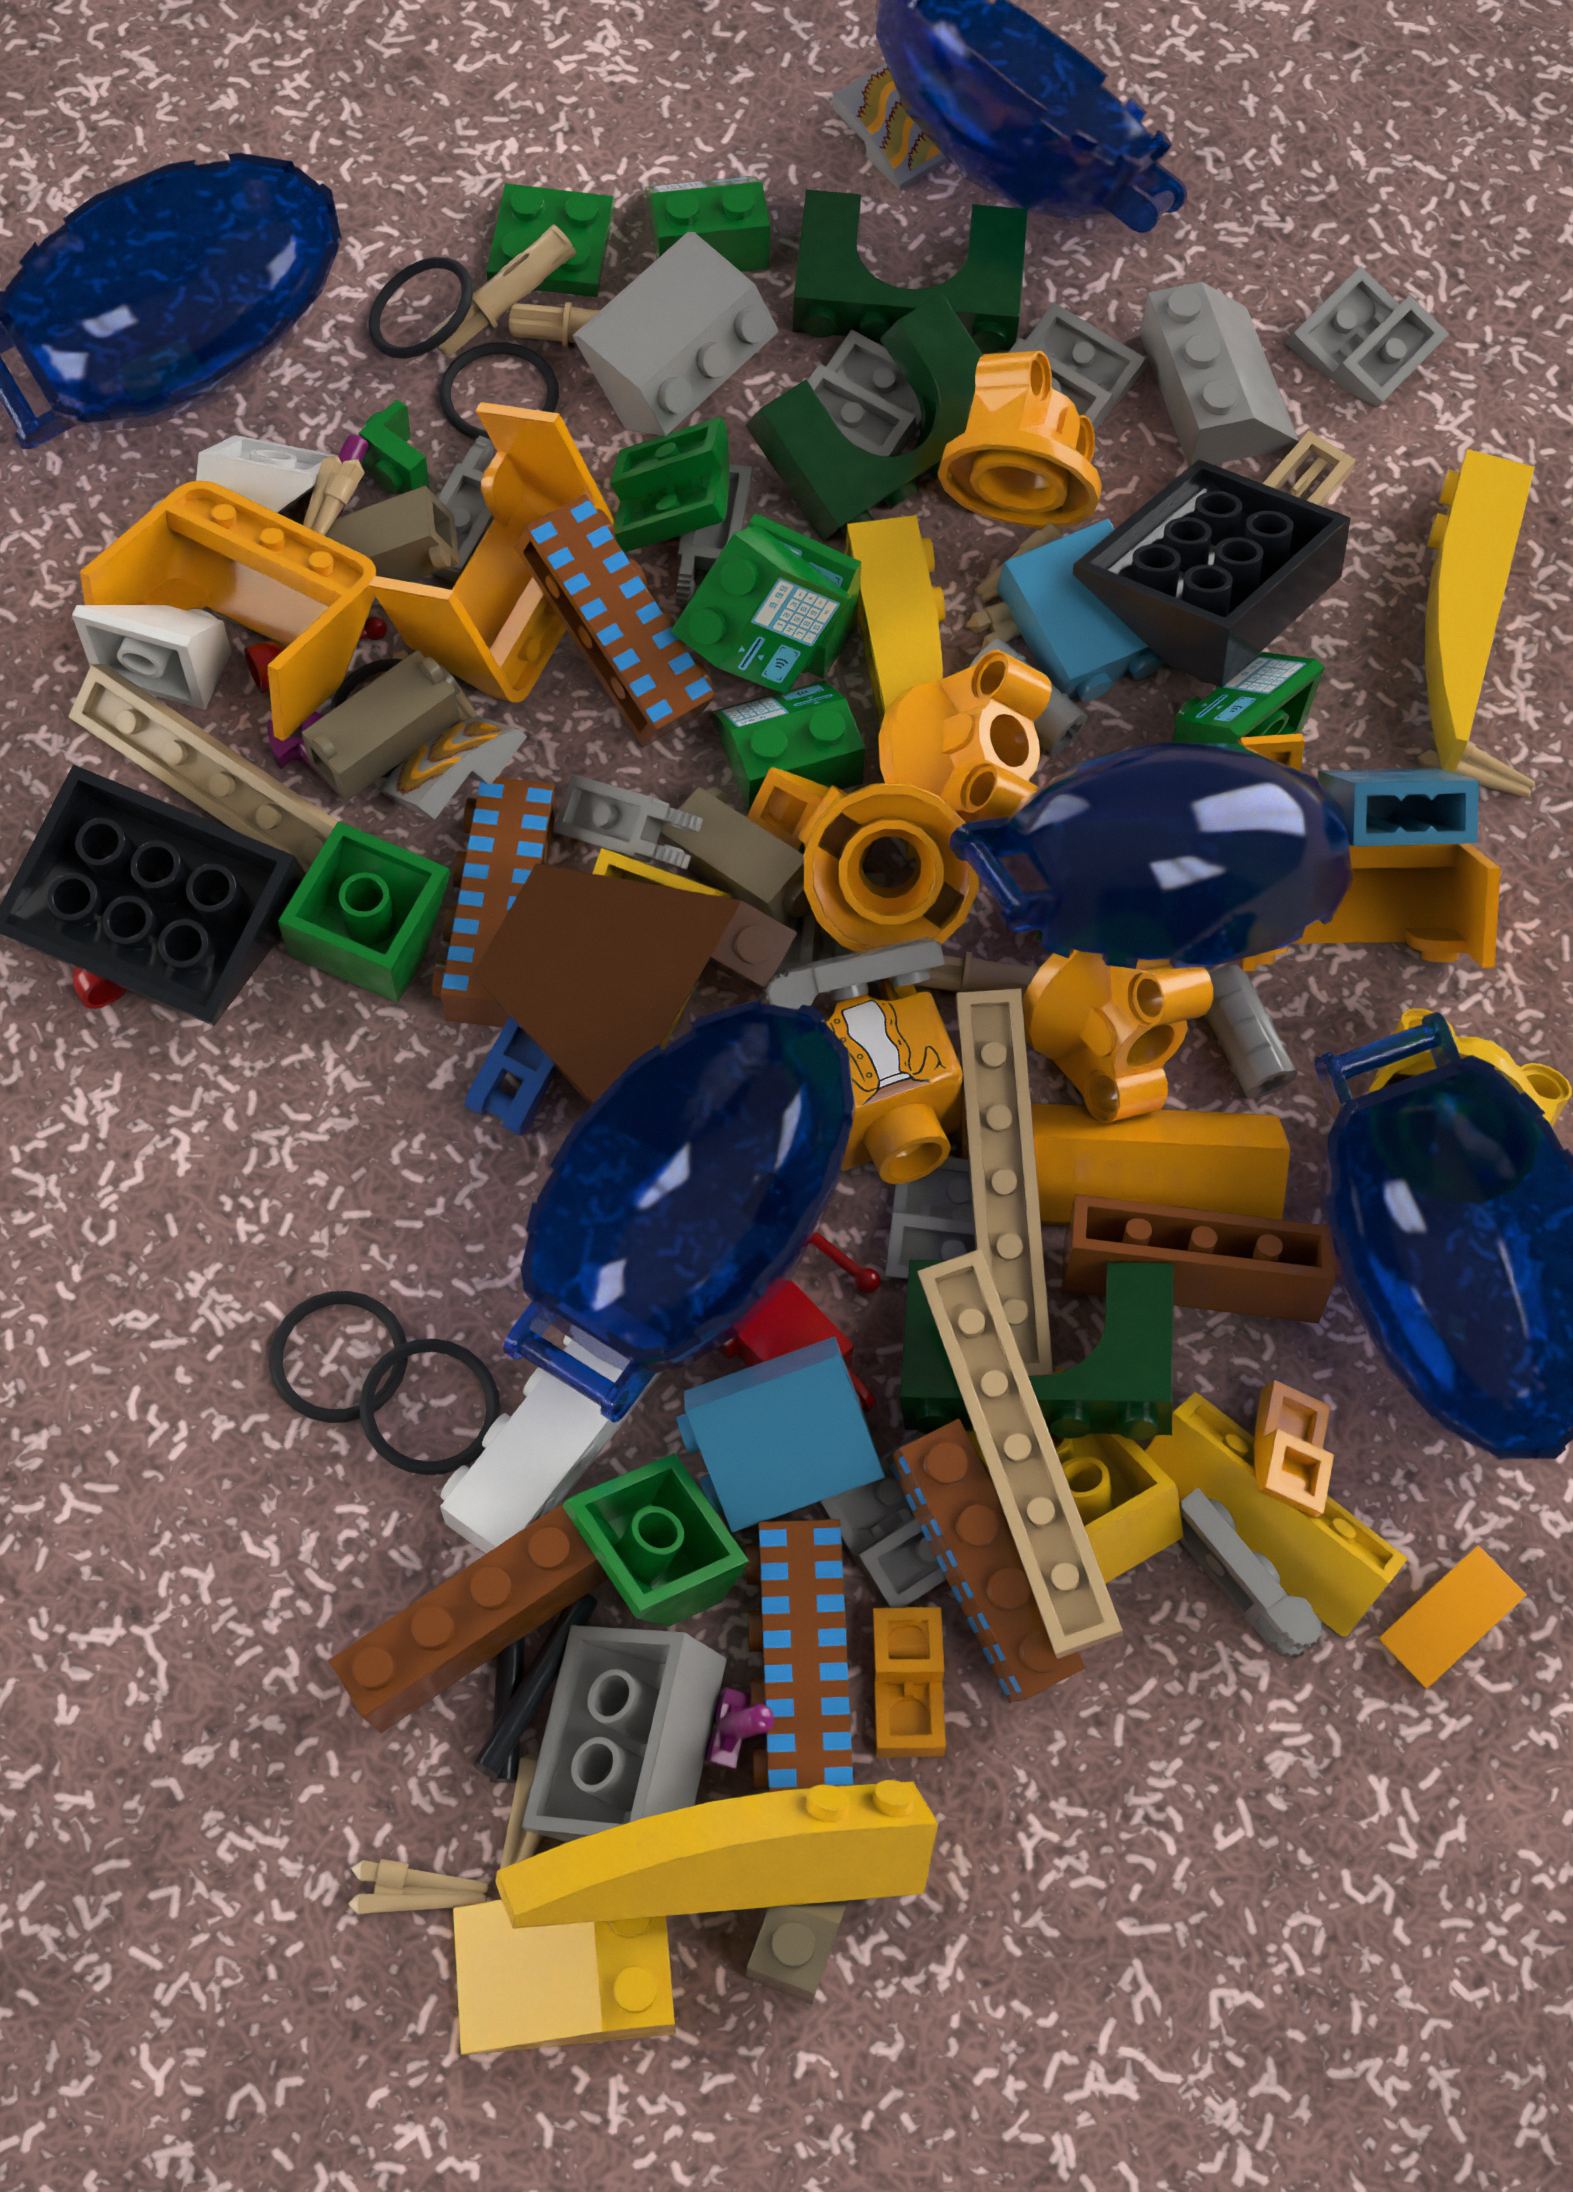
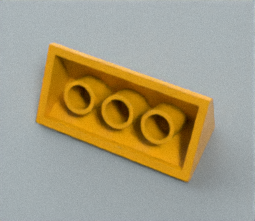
(1162, 1159)

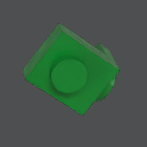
(389, 457)

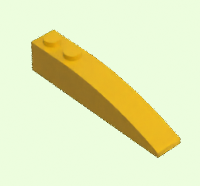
(1468, 588)
(897, 609)
(733, 1857)

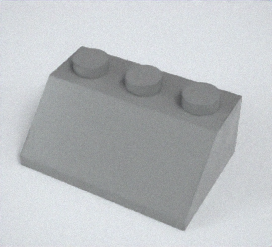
(674, 336)
(1214, 375)
(623, 1730)

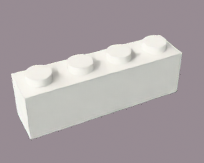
(530, 1457)

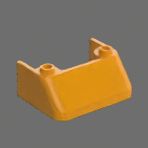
(254, 568)
(496, 620)
(1422, 895)

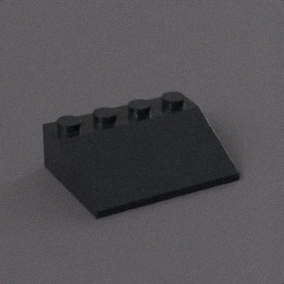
(1216, 568)
(149, 896)

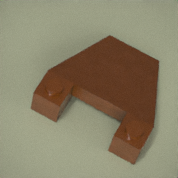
(608, 962)

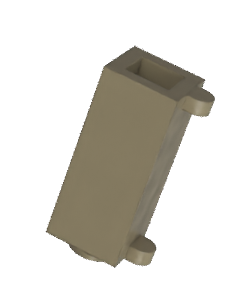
(402, 535)
(382, 724)
(741, 857)

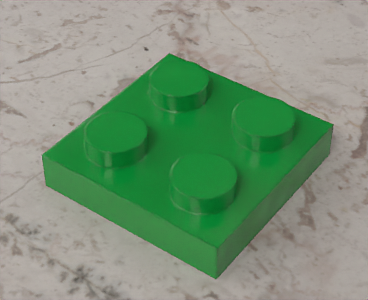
(581, 216)

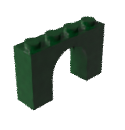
(840, 293)
(838, 480)
(1115, 1390)

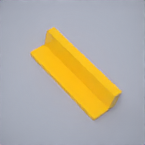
(1324, 1559)

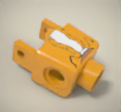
(902, 1082)

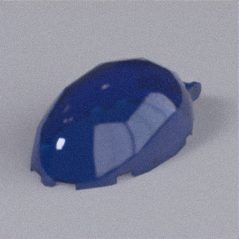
(1025, 112)
(165, 293)
(1166, 856)
(685, 1198)
(1455, 1240)

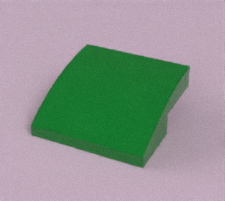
(671, 485)

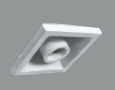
(261, 470)
(157, 648)

